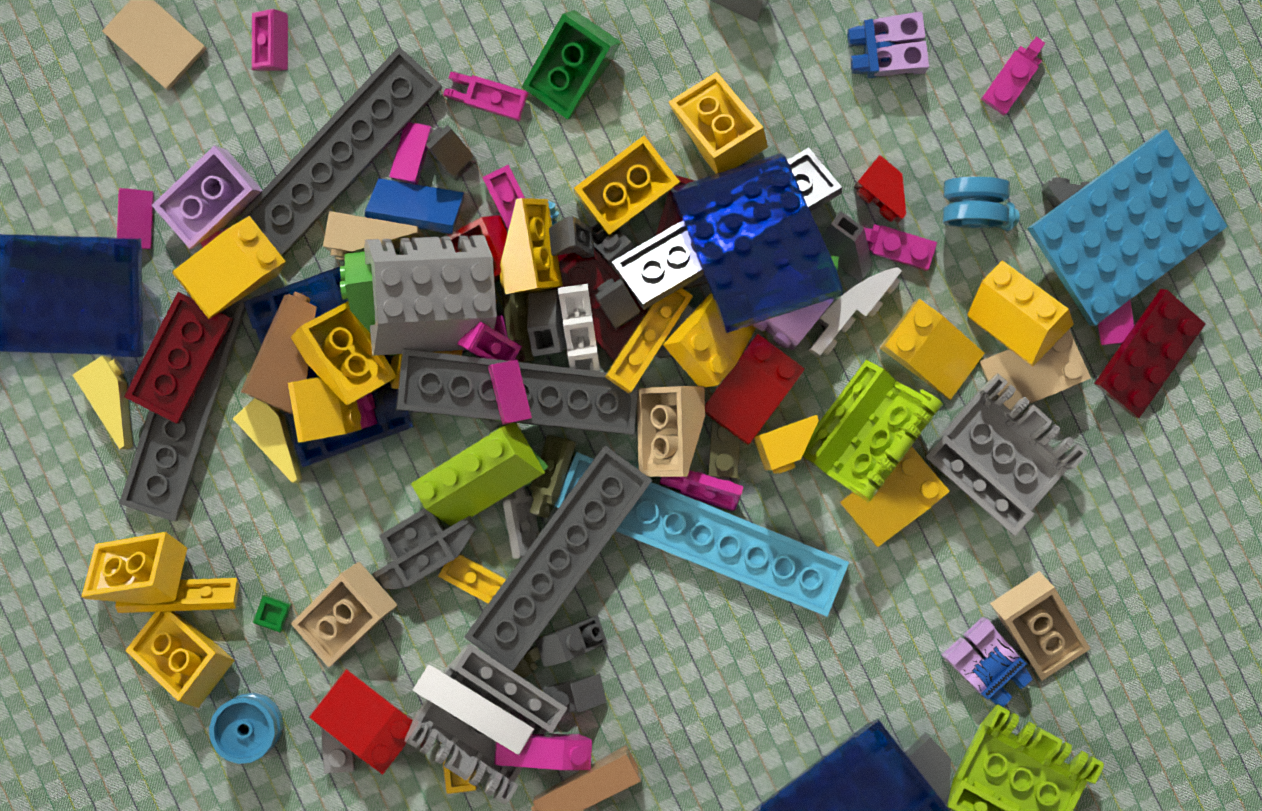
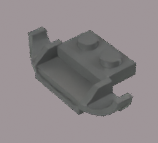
(420, 547)

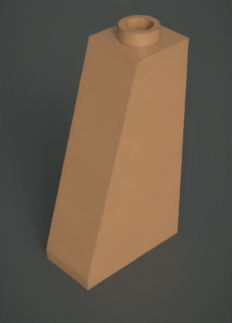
(278, 357)
(591, 786)

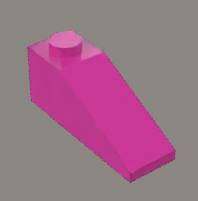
(549, 752)

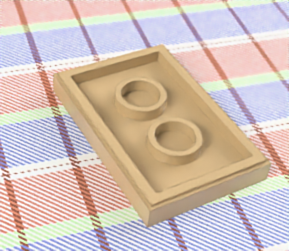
(154, 40)

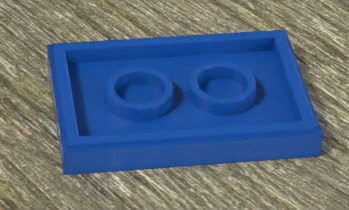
(415, 205)

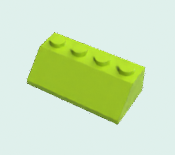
(479, 476)

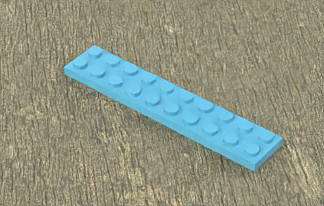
(727, 544)

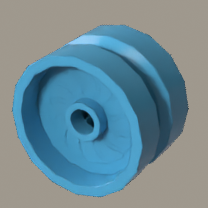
(976, 202)
(242, 744)

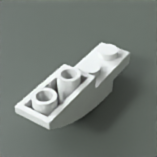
(859, 300)

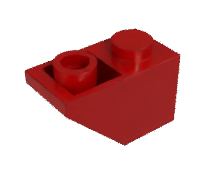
(885, 188)

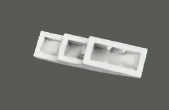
(579, 327)
(473, 709)

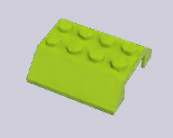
(869, 430)
(1020, 769)

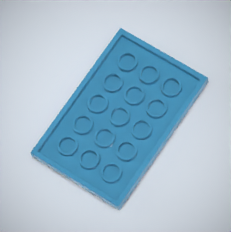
(1127, 227)

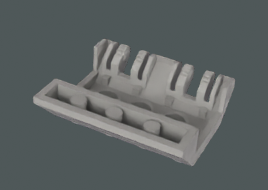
(429, 292)
(1003, 454)
(466, 748)

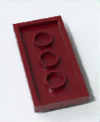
(595, 272)
(1150, 353)
(177, 359)

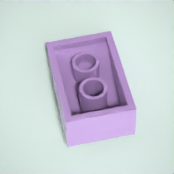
(207, 197)
(792, 327)

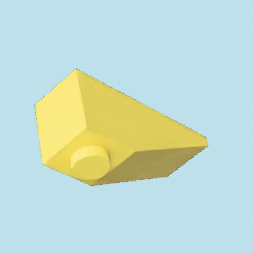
(105, 390)
(270, 433)

